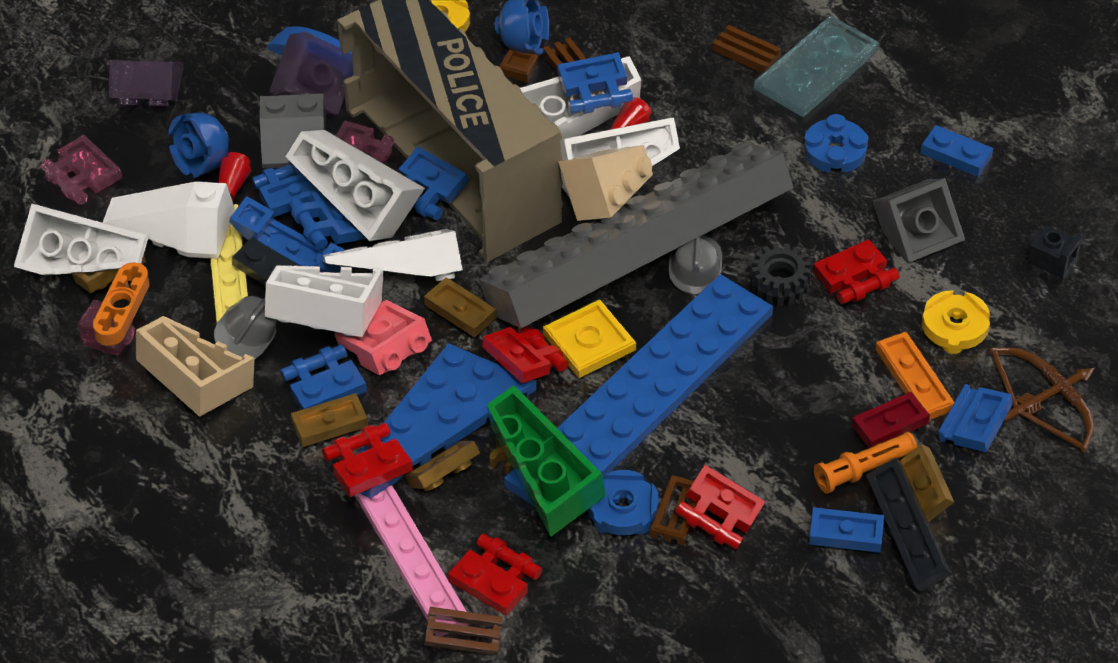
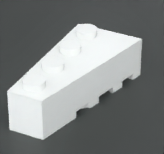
(554, 105)
(355, 183)

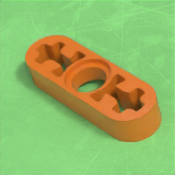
(122, 316)

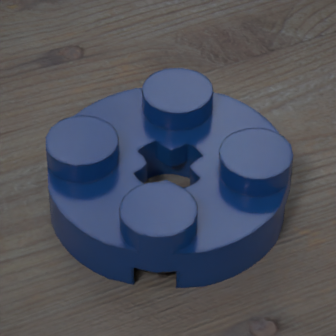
(835, 130)
(628, 519)

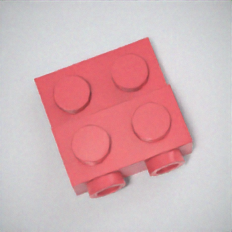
(388, 338)

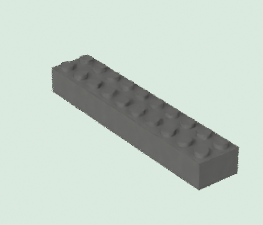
(635, 234)

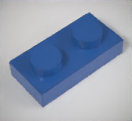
(956, 150)
(846, 529)

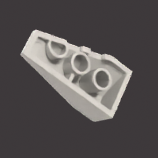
(657, 137)
(180, 216)
(73, 244)
(420, 254)

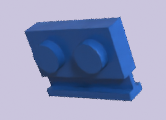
(976, 418)

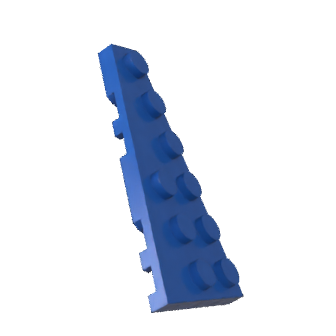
(446, 405)

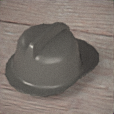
(695, 264)
(246, 327)

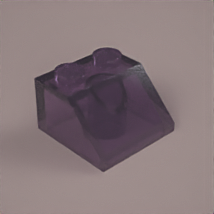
(313, 68)
(144, 81)

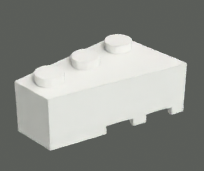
(324, 299)

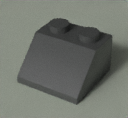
(282, 122)
(919, 219)

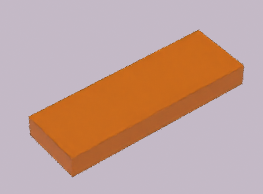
(914, 373)

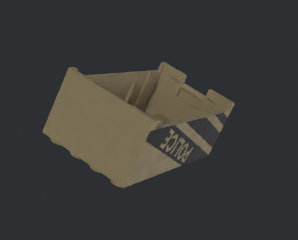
(442, 94)

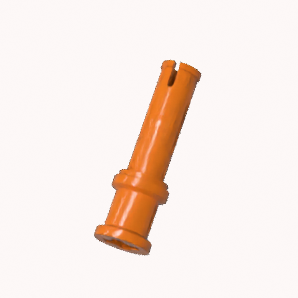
(851, 466)

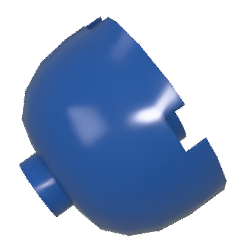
(523, 25)
(198, 143)

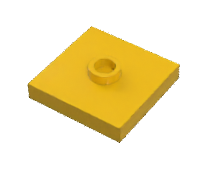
(589, 338)

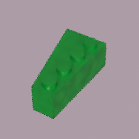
(548, 465)

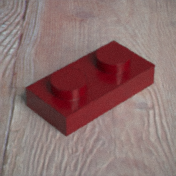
(890, 420)

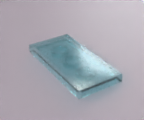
(816, 66)

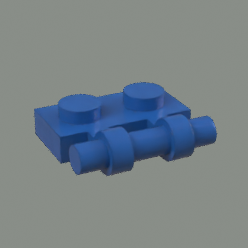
(592, 75)
(438, 179)
(282, 185)
(331, 221)
(328, 385)

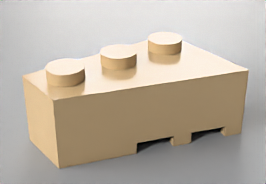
(605, 180)
(192, 367)

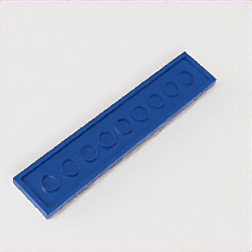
(660, 375)

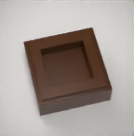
(519, 65)

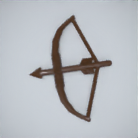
(1060, 384)

